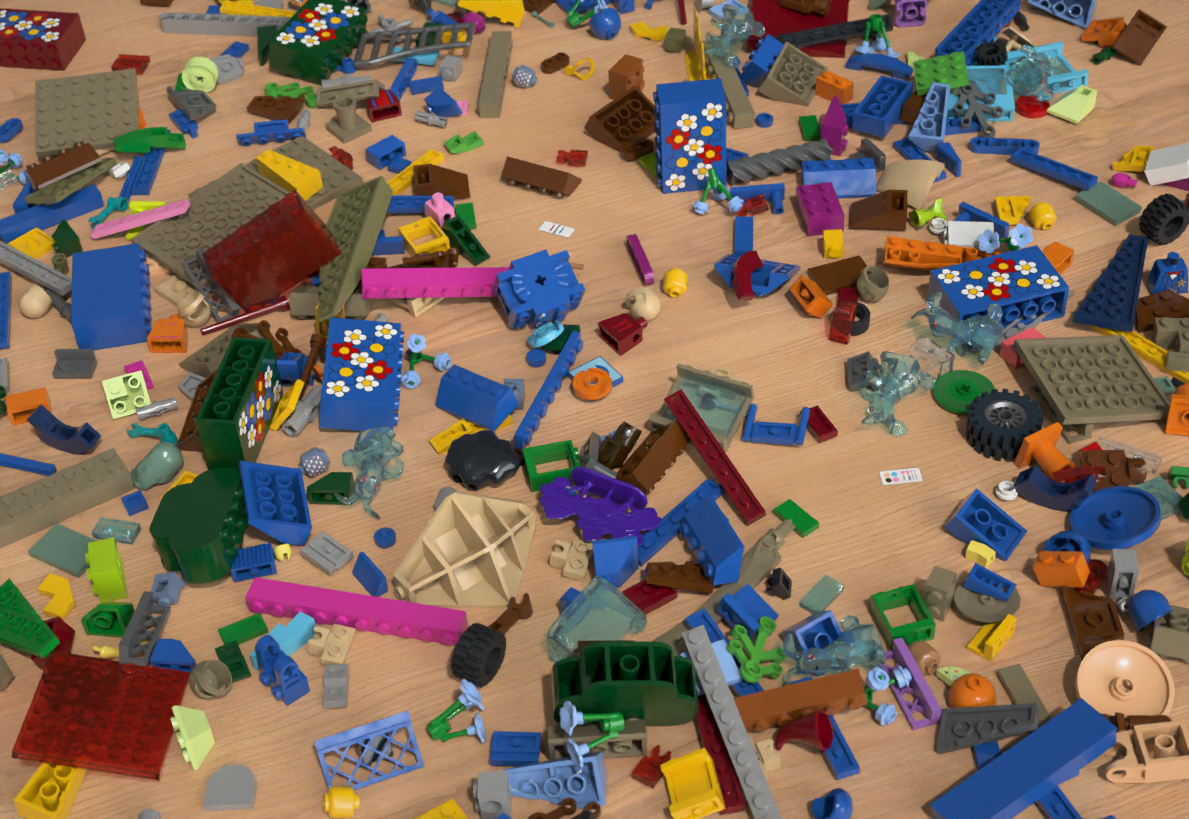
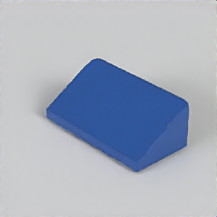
(370, 576)

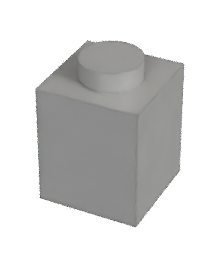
(450, 68)

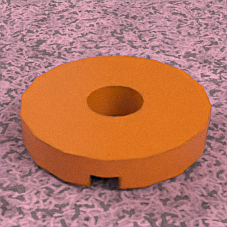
(592, 392)

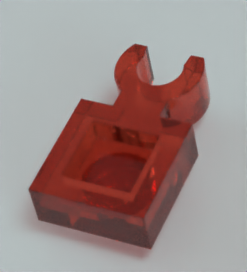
(342, 156)
(574, 157)
(754, 206)
(649, 770)

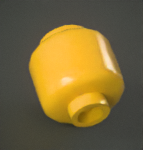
(1042, 216)
(675, 282)
(340, 801)

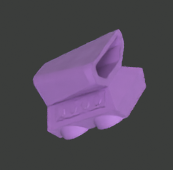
(910, 13)

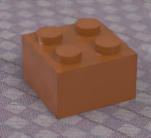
(625, 75)

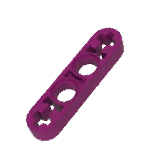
(640, 259)

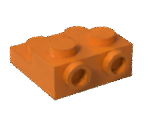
(1104, 31)

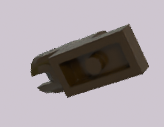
(616, 449)

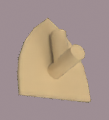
(1016, 39)

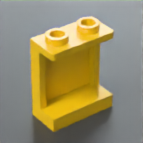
(693, 785)

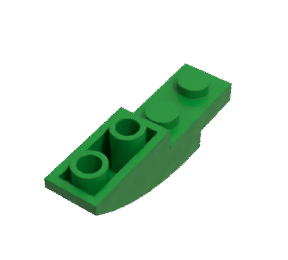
(143, 139)

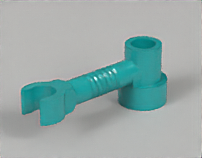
(118, 204)
(162, 431)

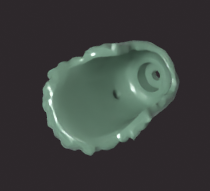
(157, 466)

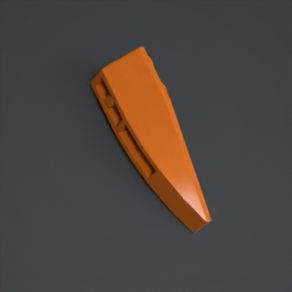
(927, 255)

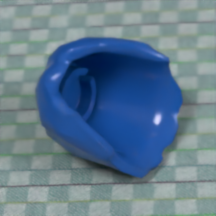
(1147, 607)

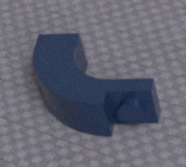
(61, 436)
(1052, 494)

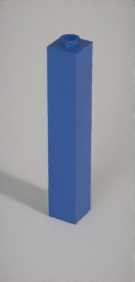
(49, 215)

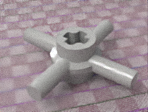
(390, 24)

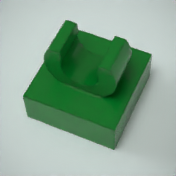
(1179, 473)

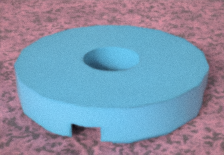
(545, 334)

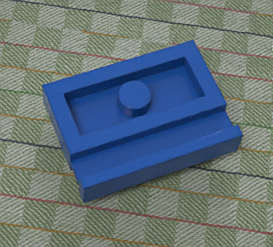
(515, 748)

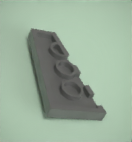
(982, 724)

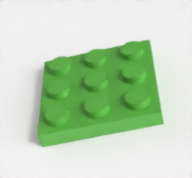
(941, 69)

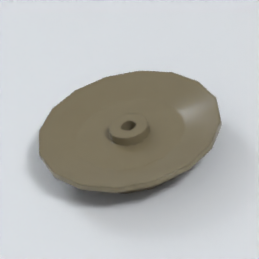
(983, 607)

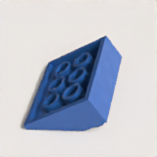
(276, 501)

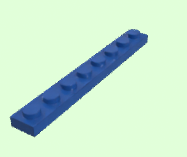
(547, 391)

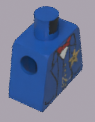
(1168, 274)

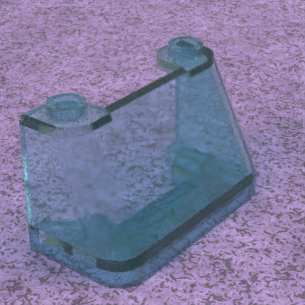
(594, 615)

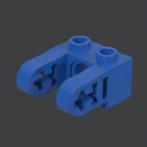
(280, 671)

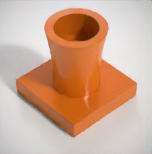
(1178, 412)
(1042, 448)

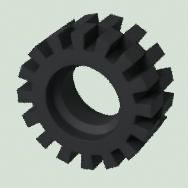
(996, 48)

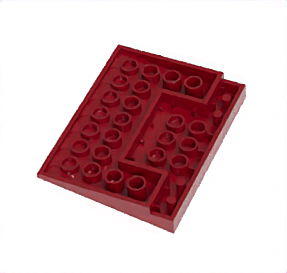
(781, 20)

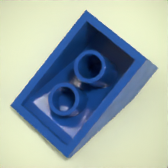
(985, 523)

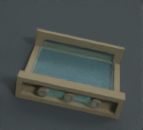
(716, 399)

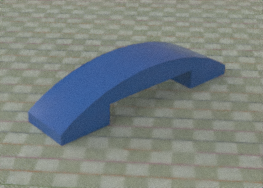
(882, 62)

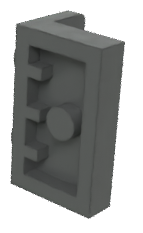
(74, 364)
(858, 368)

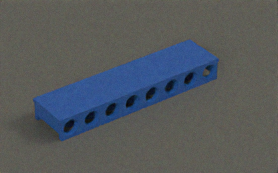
(979, 25)
(1030, 767)

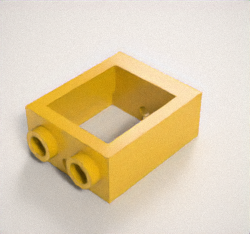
(424, 227)

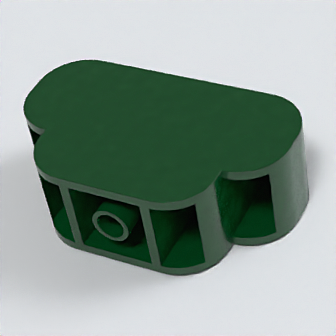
(201, 525)
(627, 677)

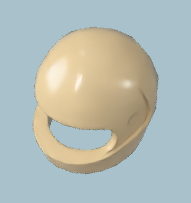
(34, 301)
(646, 303)
(194, 309)

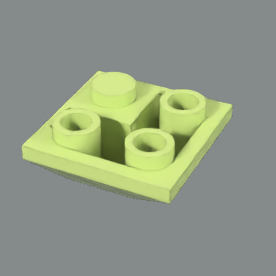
(1074, 104)
(126, 394)
(193, 734)

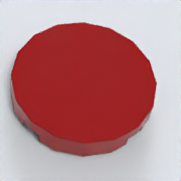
(1031, 107)

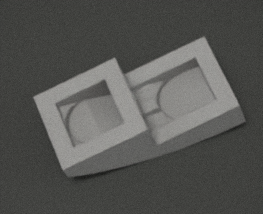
(336, 686)

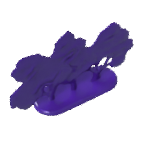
(603, 514)

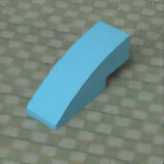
(291, 637)

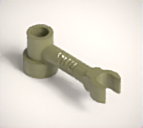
(60, 263)

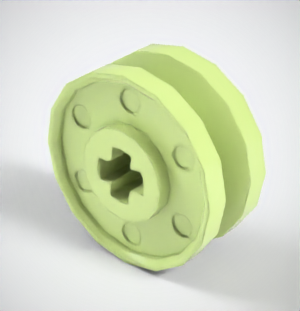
(200, 74)

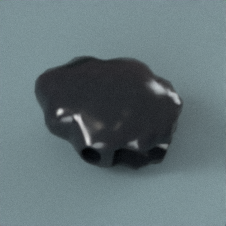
(481, 460)

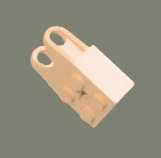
(1150, 753)

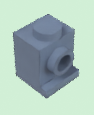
(518, 389)
(167, 588)

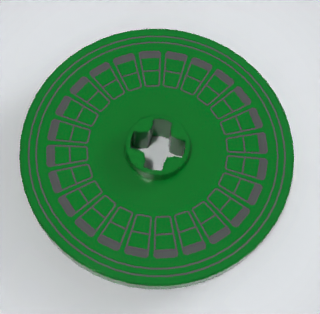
(959, 388)

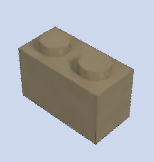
(939, 592)

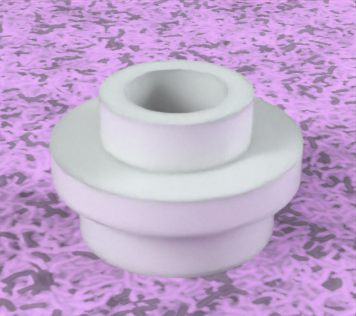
(937, 225)
(1006, 490)

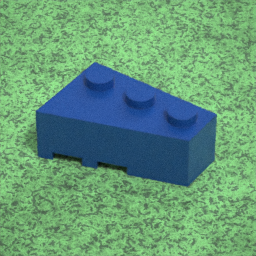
(761, 60)

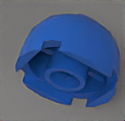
(606, 24)
(1069, 541)

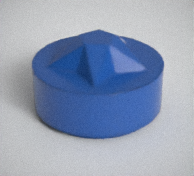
(385, 537)

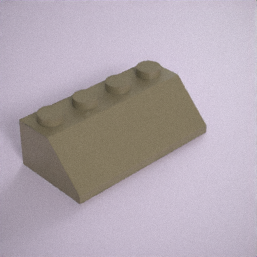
(630, 743)

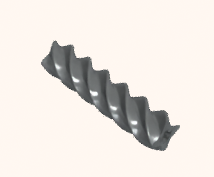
(777, 161)

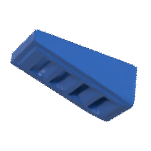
(947, 155)
(20, 203)
(980, 575)

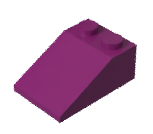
(835, 127)

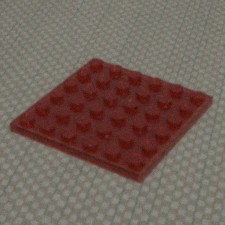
(101, 716)

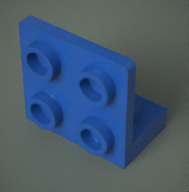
(745, 609)

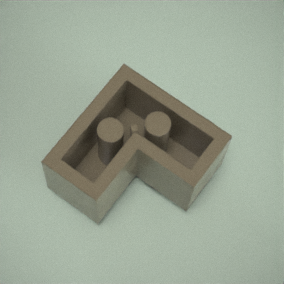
(1171, 333)

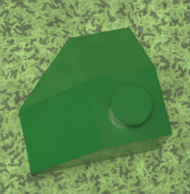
(108, 619)

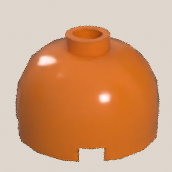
(972, 691)

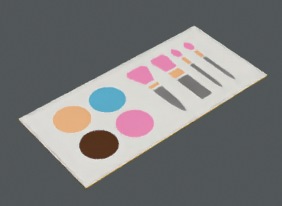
(900, 476)

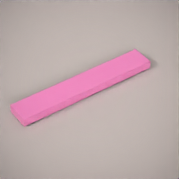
(140, 219)

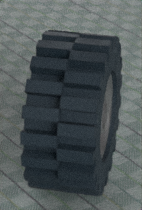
(1001, 422)

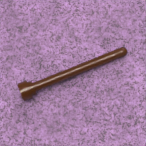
(317, 343)

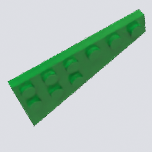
(22, 625)

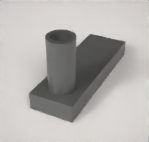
(589, 456)

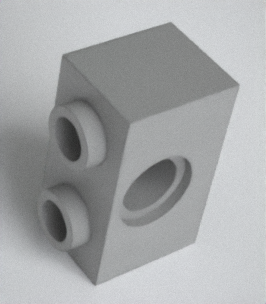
(1122, 573)
(493, 794)

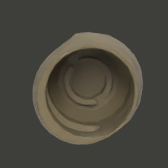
(874, 285)
(209, 678)

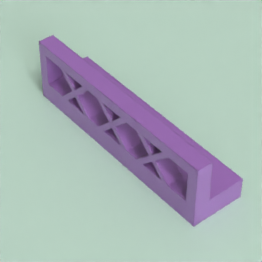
(918, 688)

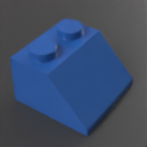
(814, 631)

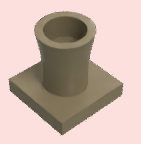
(348, 123)

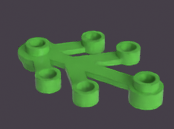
(273, 89)
(751, 669)

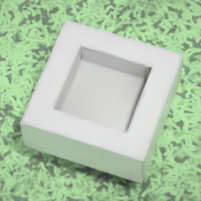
(119, 170)

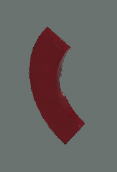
(742, 272)

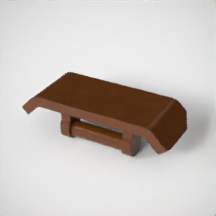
(429, 261)

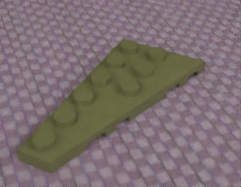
(62, 188)

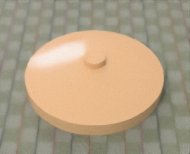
(1125, 680)

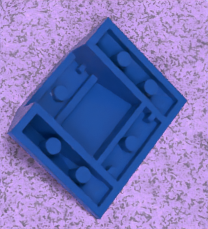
(762, 280)

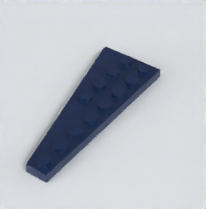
(1116, 292)

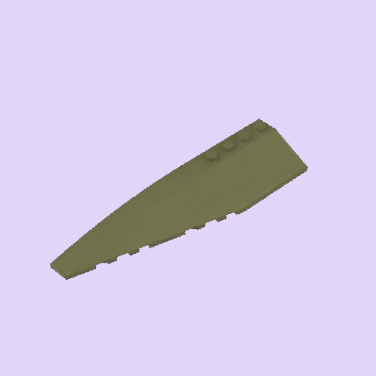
(356, 227)

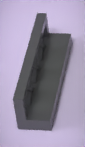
(227, 301)
(137, 631)

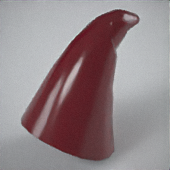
(810, 729)

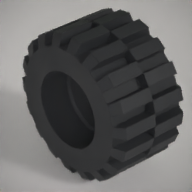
(1164, 219)
(478, 654)

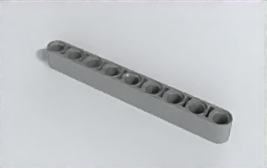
(217, 23)

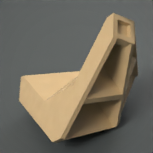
(468, 554)

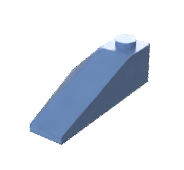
(561, 779)

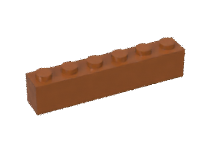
(789, 702)

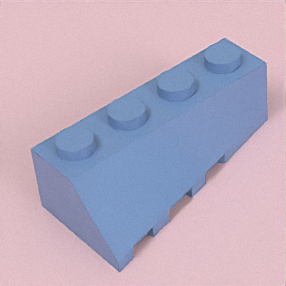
(1075, 11)
(931, 121)

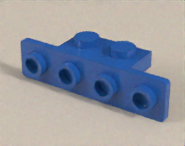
(270, 131)

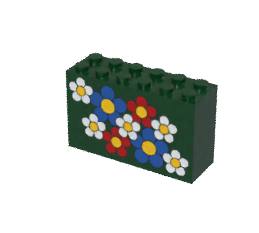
(317, 39)
(240, 403)

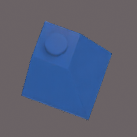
(615, 559)

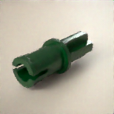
(1104, 54)

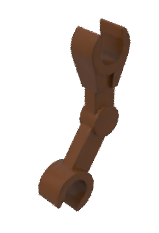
(442, 253)

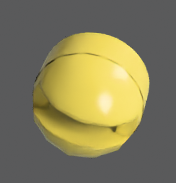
(282, 551)

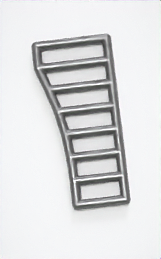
(406, 51)

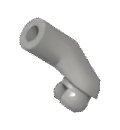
(1123, 604)

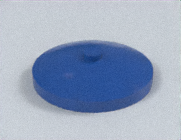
(1117, 517)

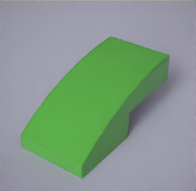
(458, 145)

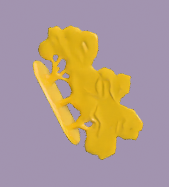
(695, 58)

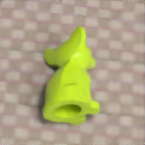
(921, 216)

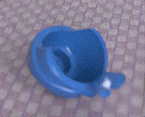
(834, 805)

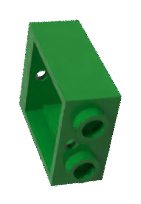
(549, 453)
(912, 632)

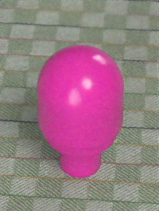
(1123, 180)

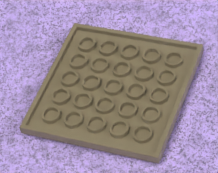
(85, 109)
(1093, 379)

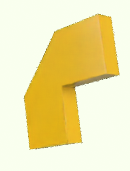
(642, 30)
(62, 598)

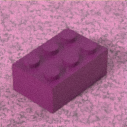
(819, 208)

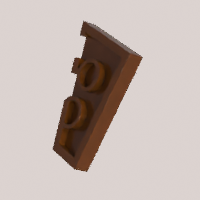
(276, 108)
(686, 576)

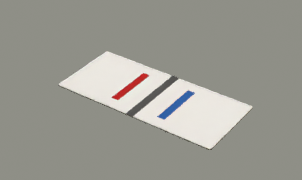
(556, 229)

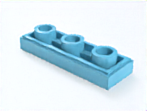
(428, 58)

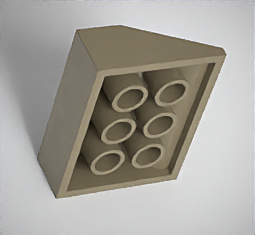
(792, 77)
(305, 300)
(209, 357)
(1171, 634)

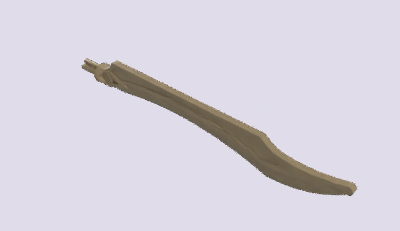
(754, 568)

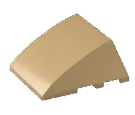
(913, 176)

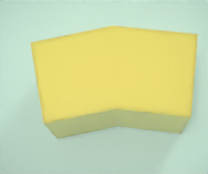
(980, 553)

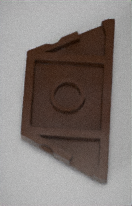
(1160, 306)
(1092, 619)

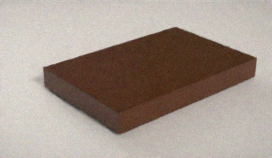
(838, 274)

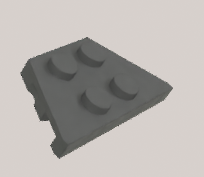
(192, 102)

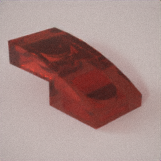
(842, 321)

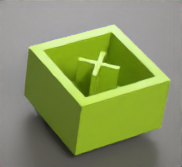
(106, 570)

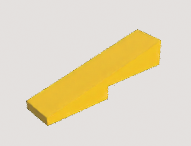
(444, 439)

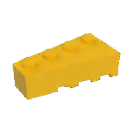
(504, 9)
(289, 173)
(50, 792)

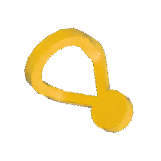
(569, 70)

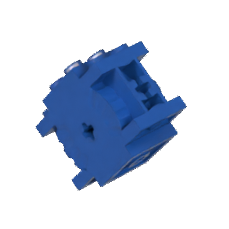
(538, 289)

